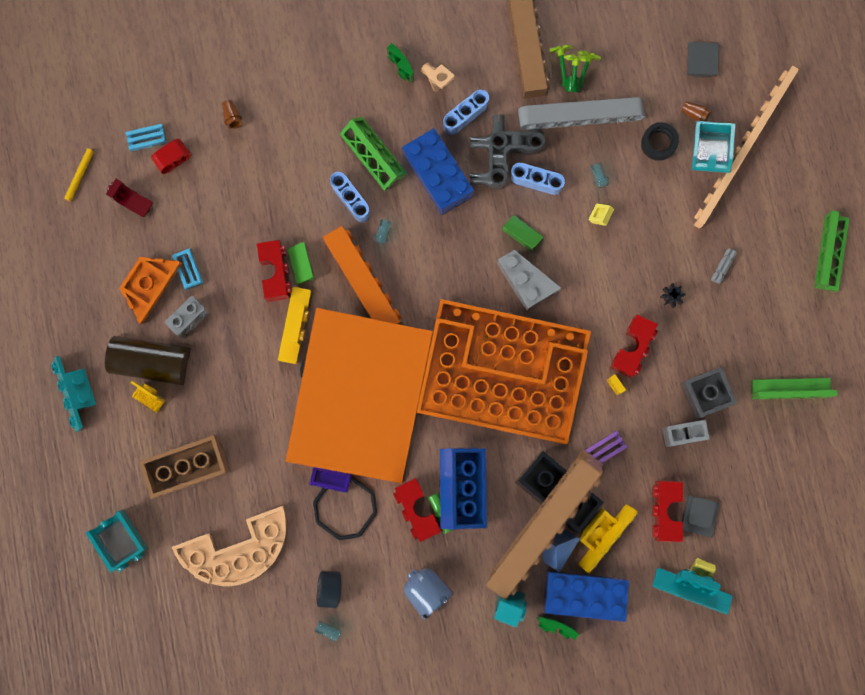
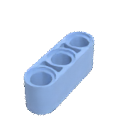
(468, 104)
(531, 171)
(346, 189)

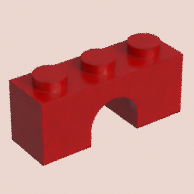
(273, 254)
(642, 332)
(422, 526)
(664, 527)

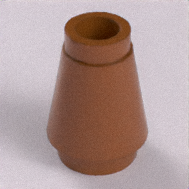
(695, 111)
(231, 115)

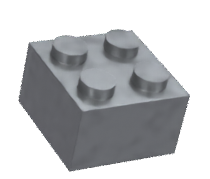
(708, 393)

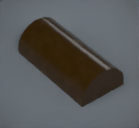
(147, 360)

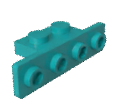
(75, 391)
(693, 588)

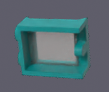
(713, 146)
(117, 541)

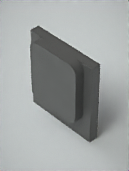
(702, 59)
(700, 516)

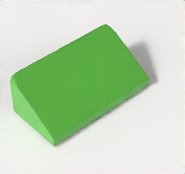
(522, 233)
(301, 263)

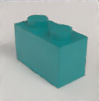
(511, 610)

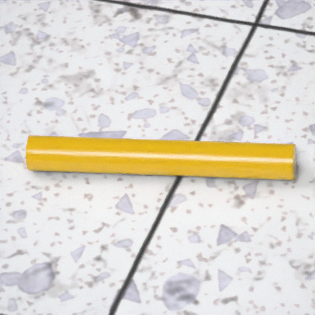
(79, 174)

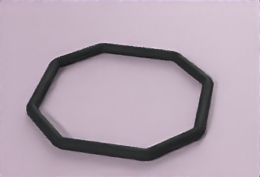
(365, 525)

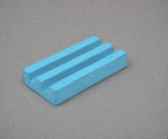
(146, 130)
(199, 279)

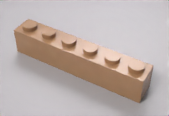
(528, 48)

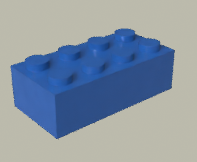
(438, 171)
(463, 488)
(586, 596)

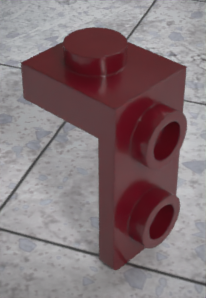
(128, 198)

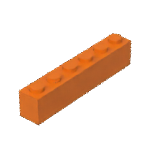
(359, 276)

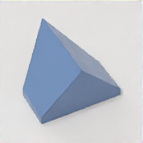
(560, 550)

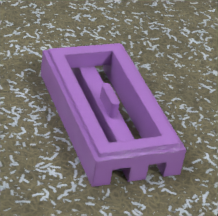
(619, 441)

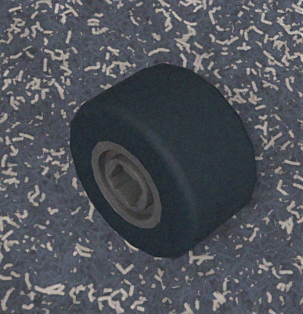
(328, 589)

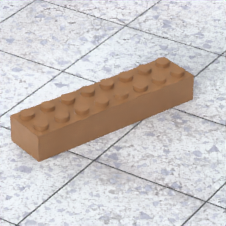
(544, 524)

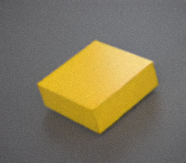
(616, 385)

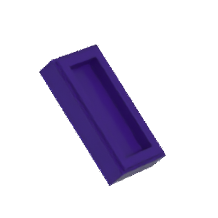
(330, 480)

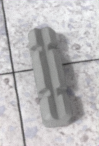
(723, 266)

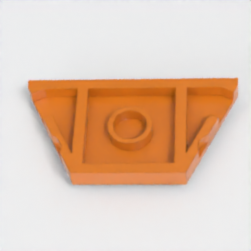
(147, 283)

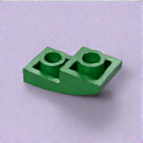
(403, 67)
(551, 624)

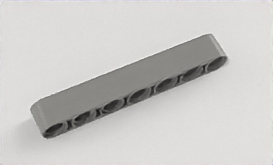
(581, 113)

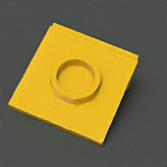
(148, 396)

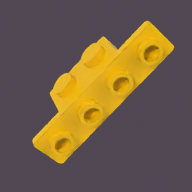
(294, 325)
(602, 534)

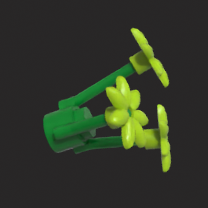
(573, 83)

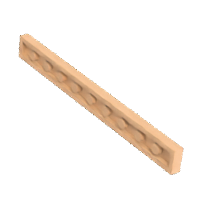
(748, 139)

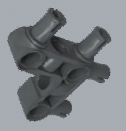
(512, 143)

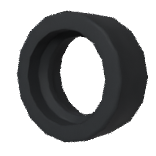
(669, 131)

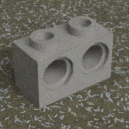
(187, 317)
(685, 433)

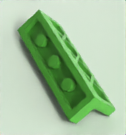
(374, 149)
(827, 251)
(792, 388)

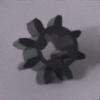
(675, 291)

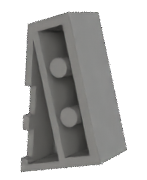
(526, 280)

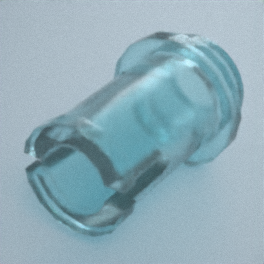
(599, 175)
(382, 232)
(328, 631)

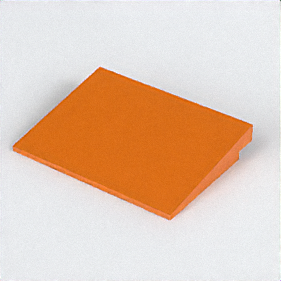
(519, 384)
(358, 395)

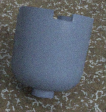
(426, 591)

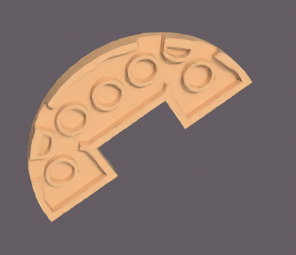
(240, 561)

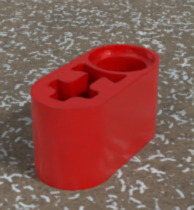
(170, 156)

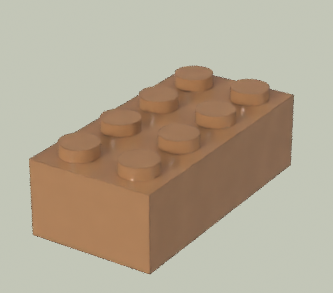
(184, 467)

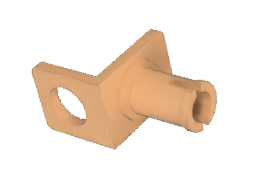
(437, 77)

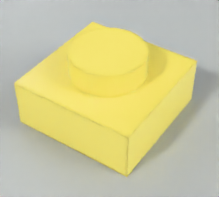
(601, 214)
(703, 568)

